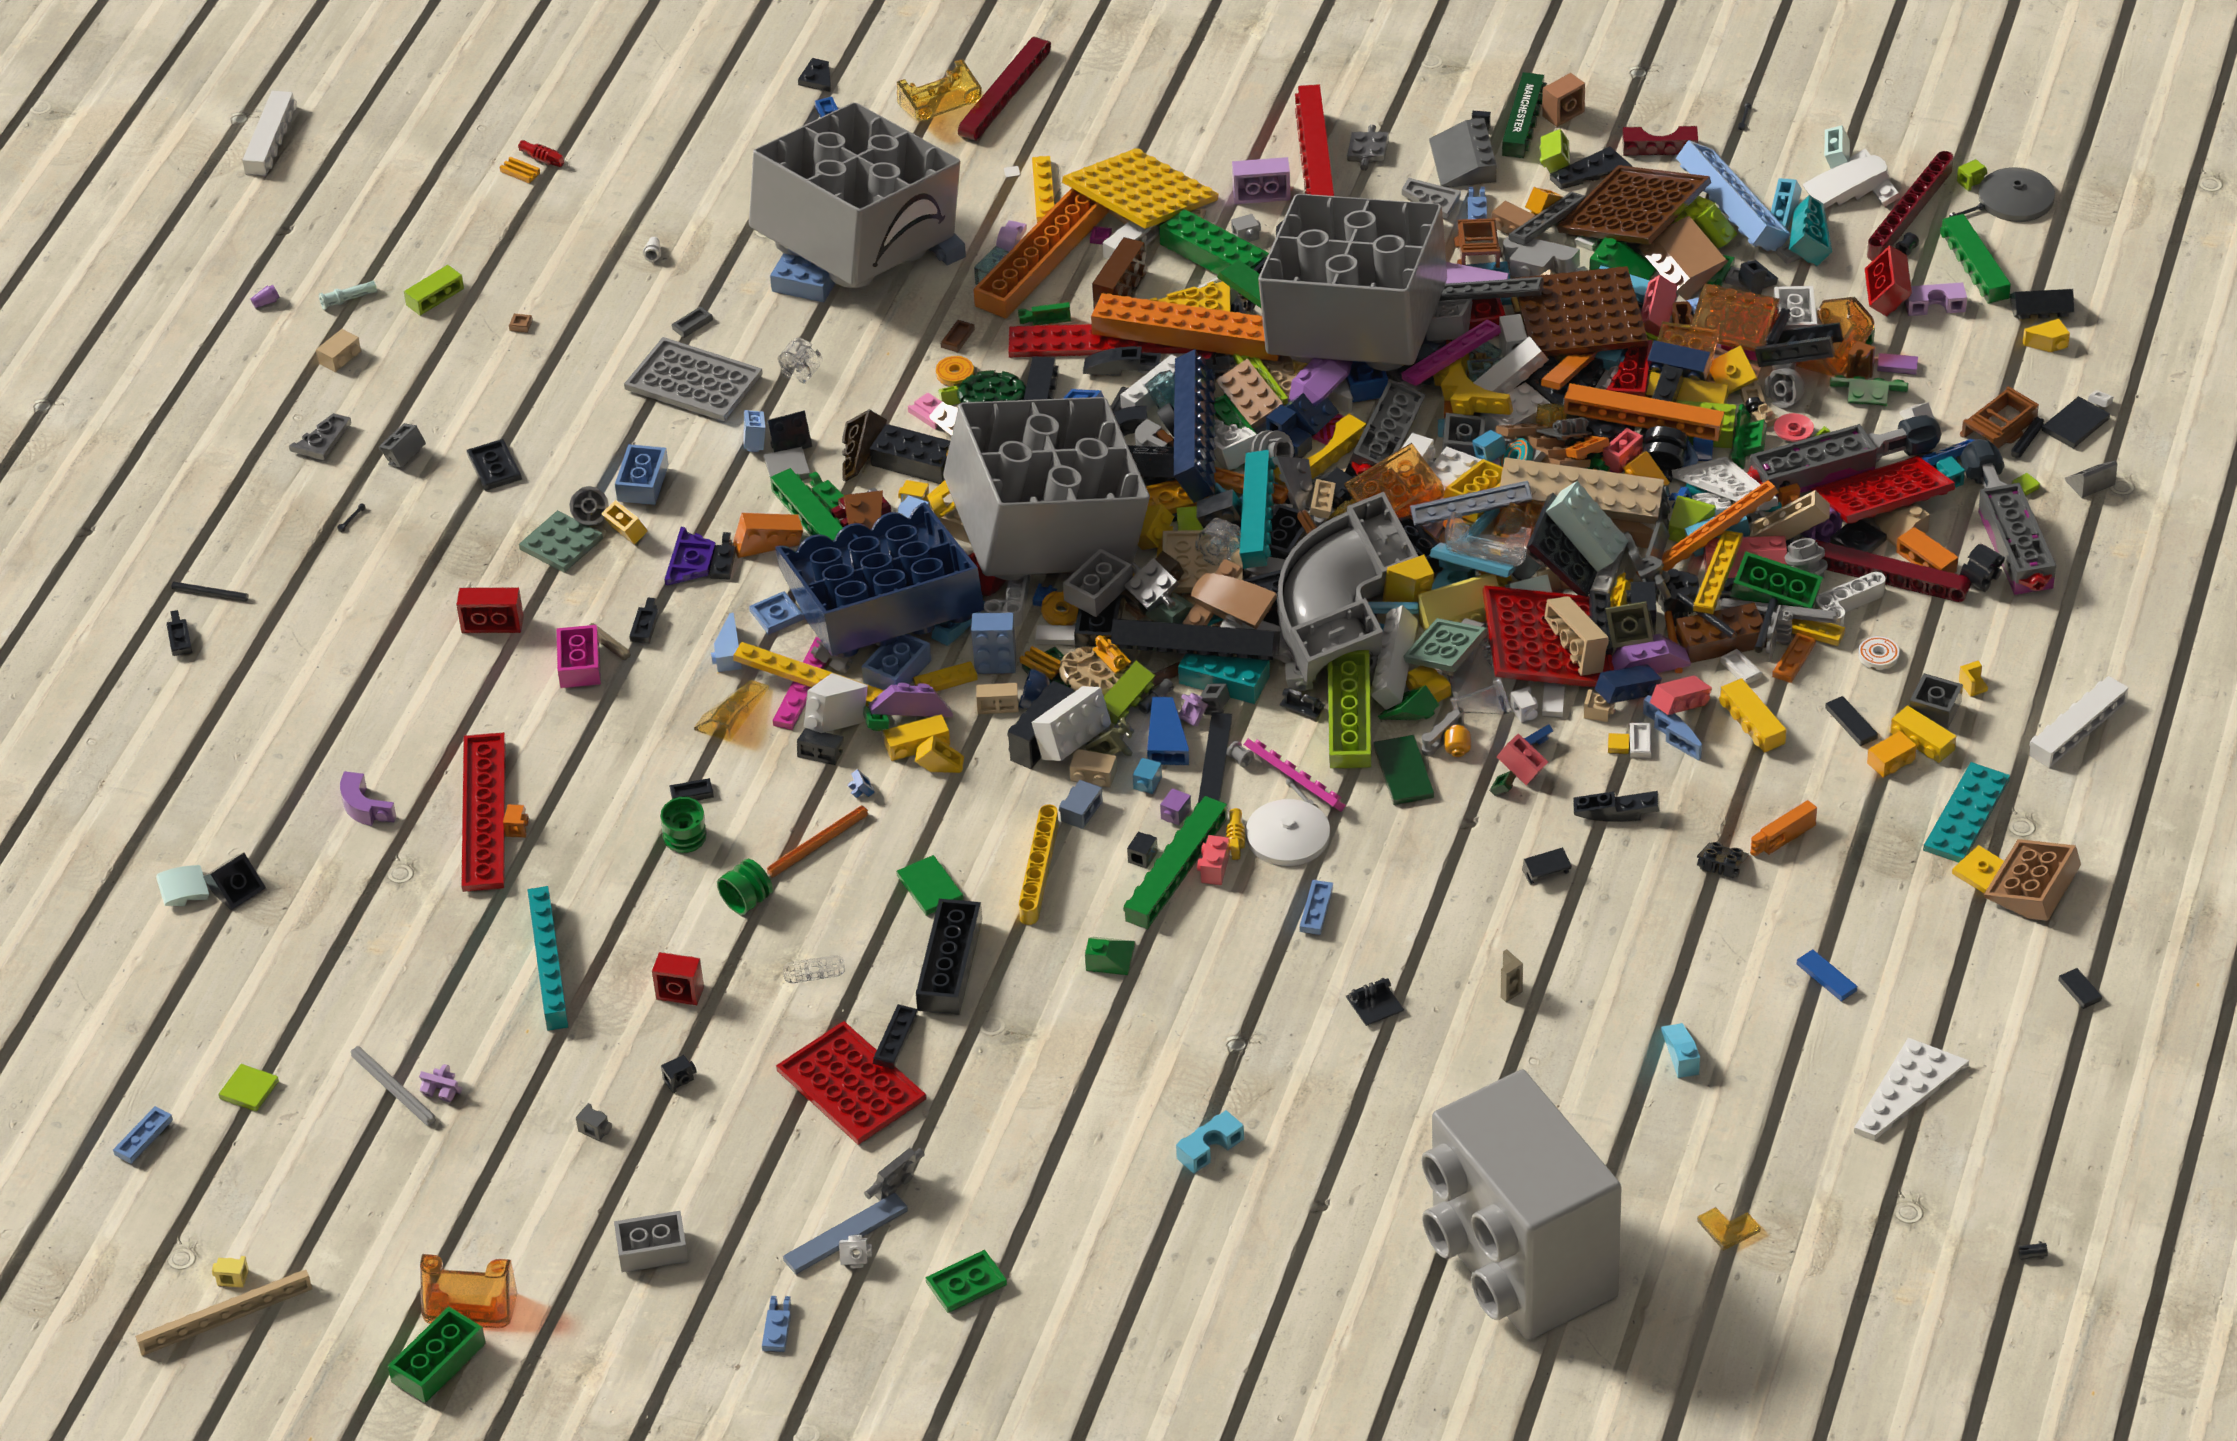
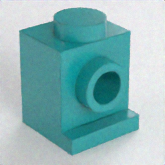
(1952, 470)

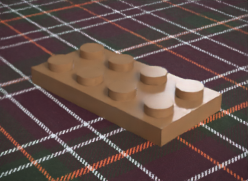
(1249, 393)

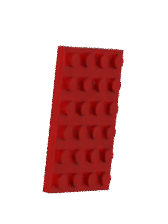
(1885, 489)
(845, 1084)

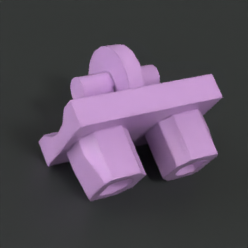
(440, 1079)

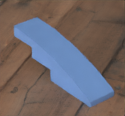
(1676, 730)

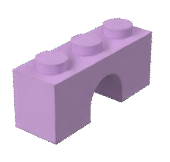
(1950, 296)

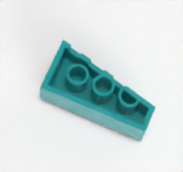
(1810, 231)
(1243, 676)

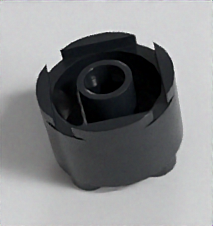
(1983, 566)
(1679, 582)

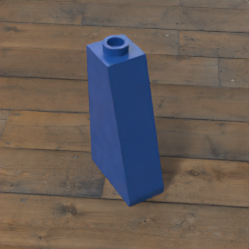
(1166, 735)

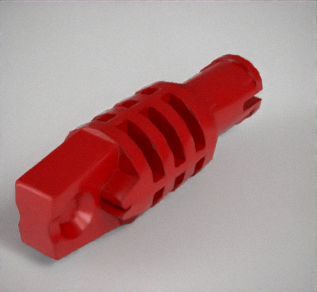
(542, 153)

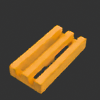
(522, 169)
(1043, 660)

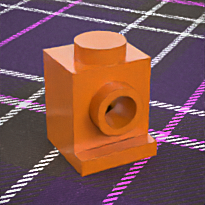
(515, 821)

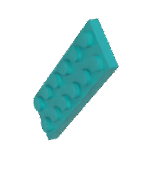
(1966, 812)

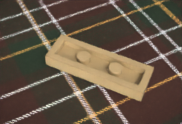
(1322, 499)

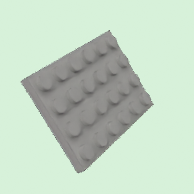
(693, 379)

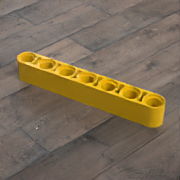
(1038, 864)

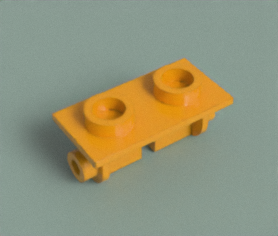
(1110, 654)

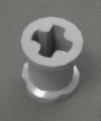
(1239, 753)

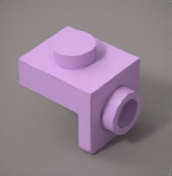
(1192, 709)

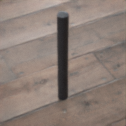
(210, 591)
(1709, 617)
(1765, 625)

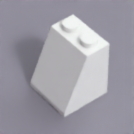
(835, 704)

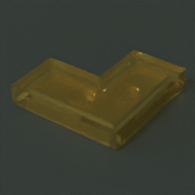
(1727, 1232)

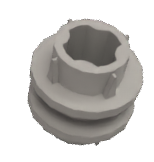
(1275, 441)
(1807, 556)

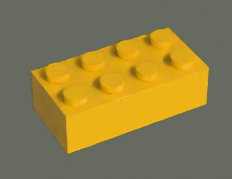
(1480, 477)

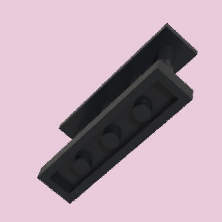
(1801, 345)

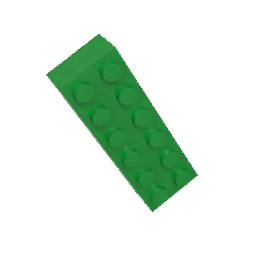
(1207, 243)

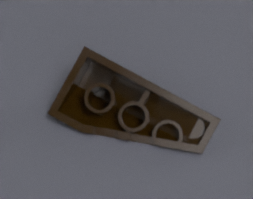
(858, 438)

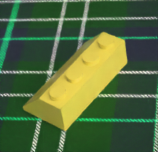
(1455, 601)

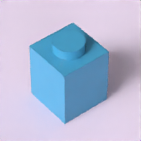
(1489, 446)
(1147, 775)

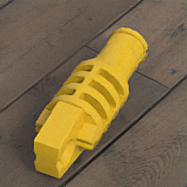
(1236, 833)

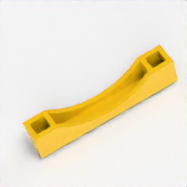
(1345, 438)

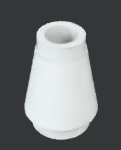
(652, 250)

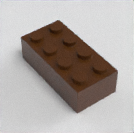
(1121, 270)
(1707, 642)

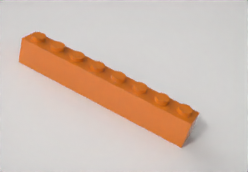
(1643, 411)

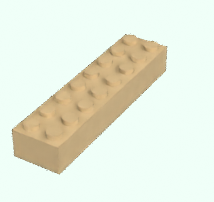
(1616, 493)

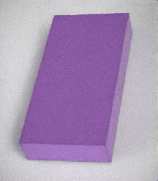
(1897, 363)

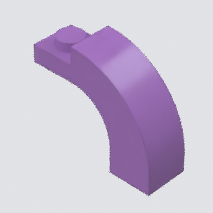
(358, 806)

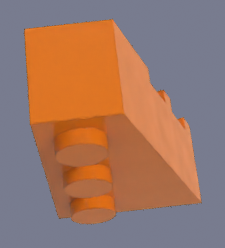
(763, 532)

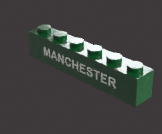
(1523, 115)

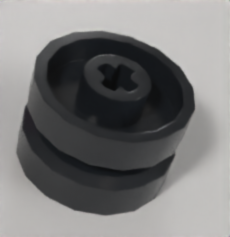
(1666, 445)

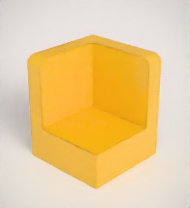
(1971, 678)

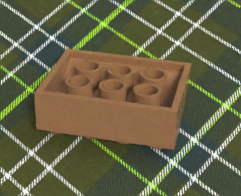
(1684, 256)
(2034, 878)

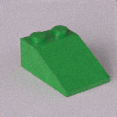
(1616, 253)

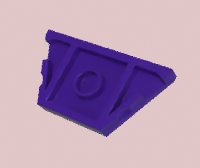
(690, 558)

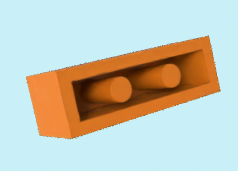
(1924, 551)

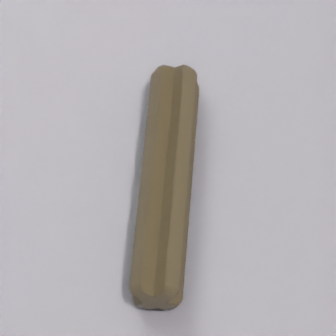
(612, 644)

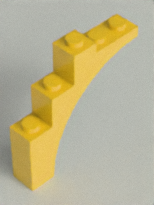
(1466, 395)

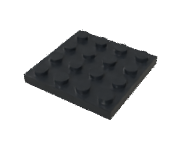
(1560, 554)

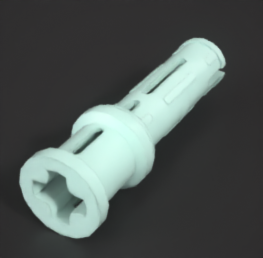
(339, 296)

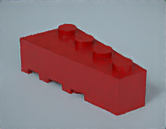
(1633, 372)

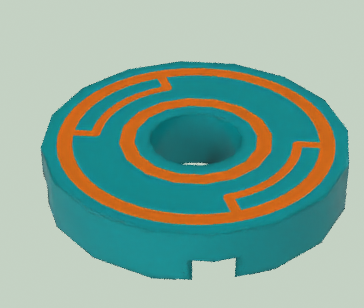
(1520, 448)

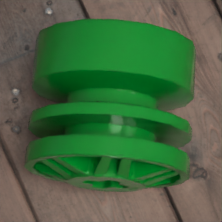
(683, 825)
(744, 886)

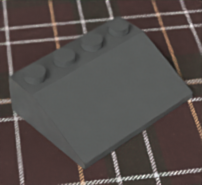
(1464, 154)

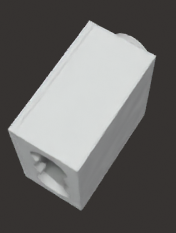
(1511, 333)

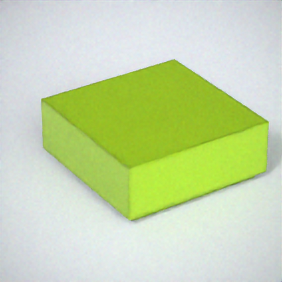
(2027, 483)

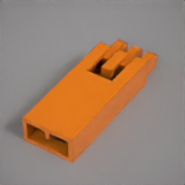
(1784, 829)

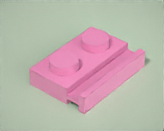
(924, 407)

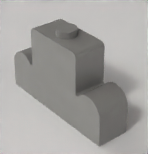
(1539, 257)

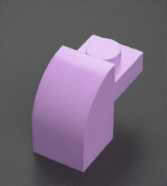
(1010, 235)

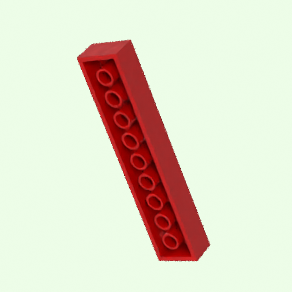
(1313, 141)

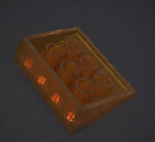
(1738, 315)
(1402, 478)

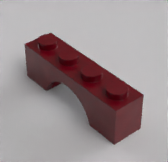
(1639, 142)

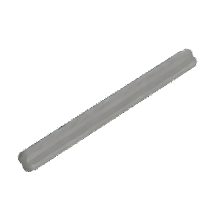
(1797, 612)
(393, 1086)

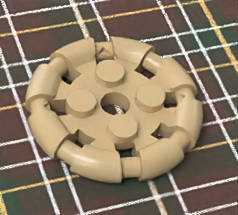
(1088, 670)

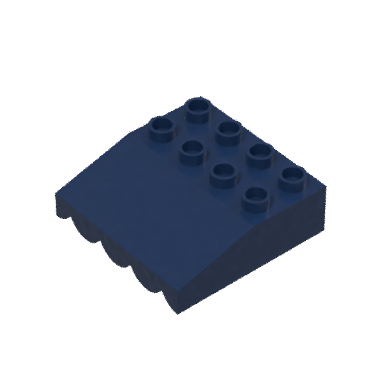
(881, 581)

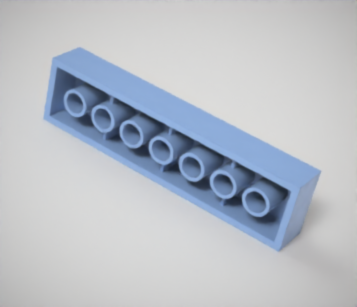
(1734, 197)

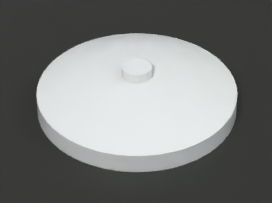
(1288, 832)

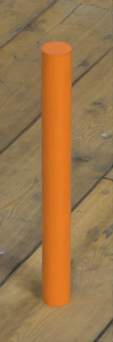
(1671, 632)

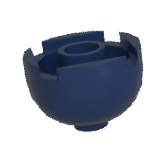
(1033, 688)

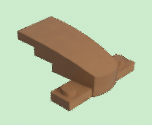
(1552, 447)
(1229, 598)

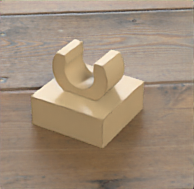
(1764, 413)

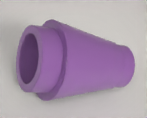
(265, 296)

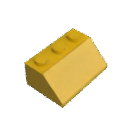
(1408, 580)

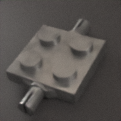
(1368, 146)
(1152, 585)
(894, 1174)

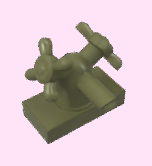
(1112, 740)

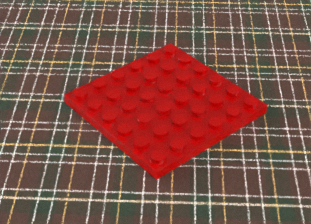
(1524, 641)

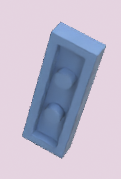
(1316, 907)
(143, 1134)

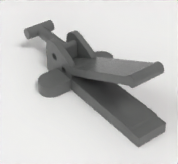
(1651, 566)

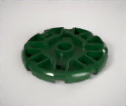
(992, 387)

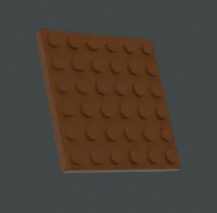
(1634, 204)
(1584, 313)

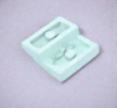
(182, 884)

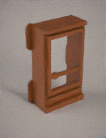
(1482, 228)
(2013, 429)

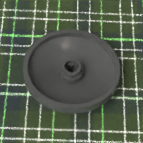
(2016, 194)

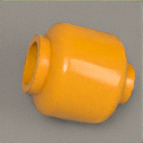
(1457, 740)

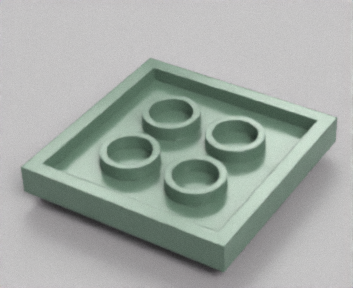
(560, 541)
(1445, 645)

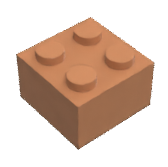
(1563, 99)

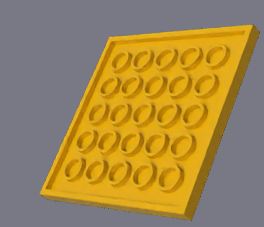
(1140, 188)

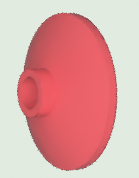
(1793, 427)

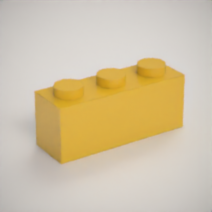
(1928, 736)
(904, 739)

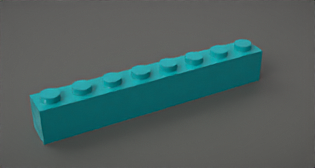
(1257, 509)
(547, 958)

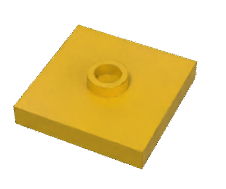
(1733, 370)
(1978, 868)

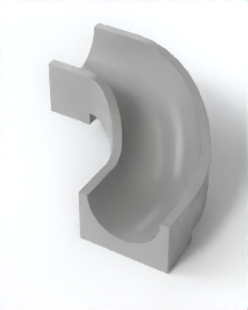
(1330, 579)

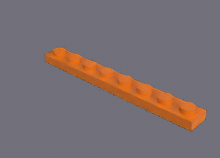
(1718, 525)

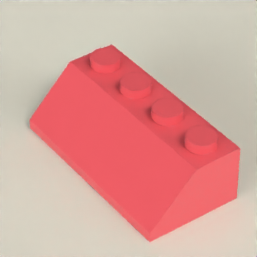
(1766, 546)

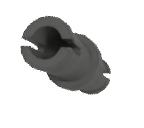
(1160, 691)

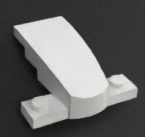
(1854, 179)

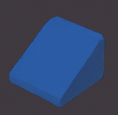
(1703, 448)

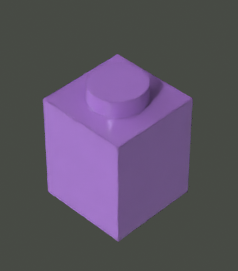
(1175, 807)

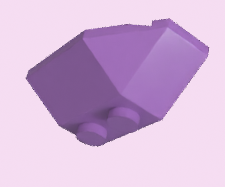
(1319, 379)
(1659, 655)
(910, 701)

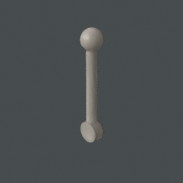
(1290, 782)

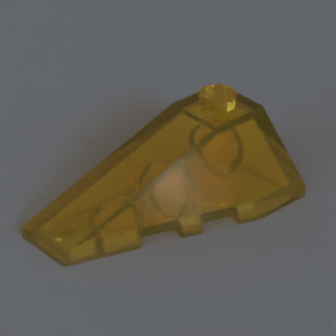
(730, 714)

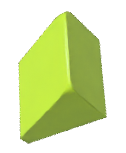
(949, 395)

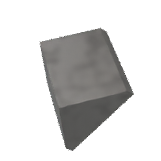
(2093, 479)

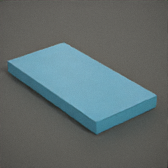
(1441, 553)

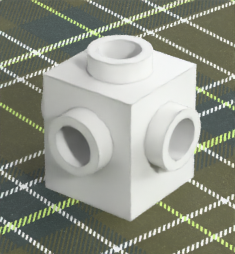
(1295, 679)
(848, 1257)

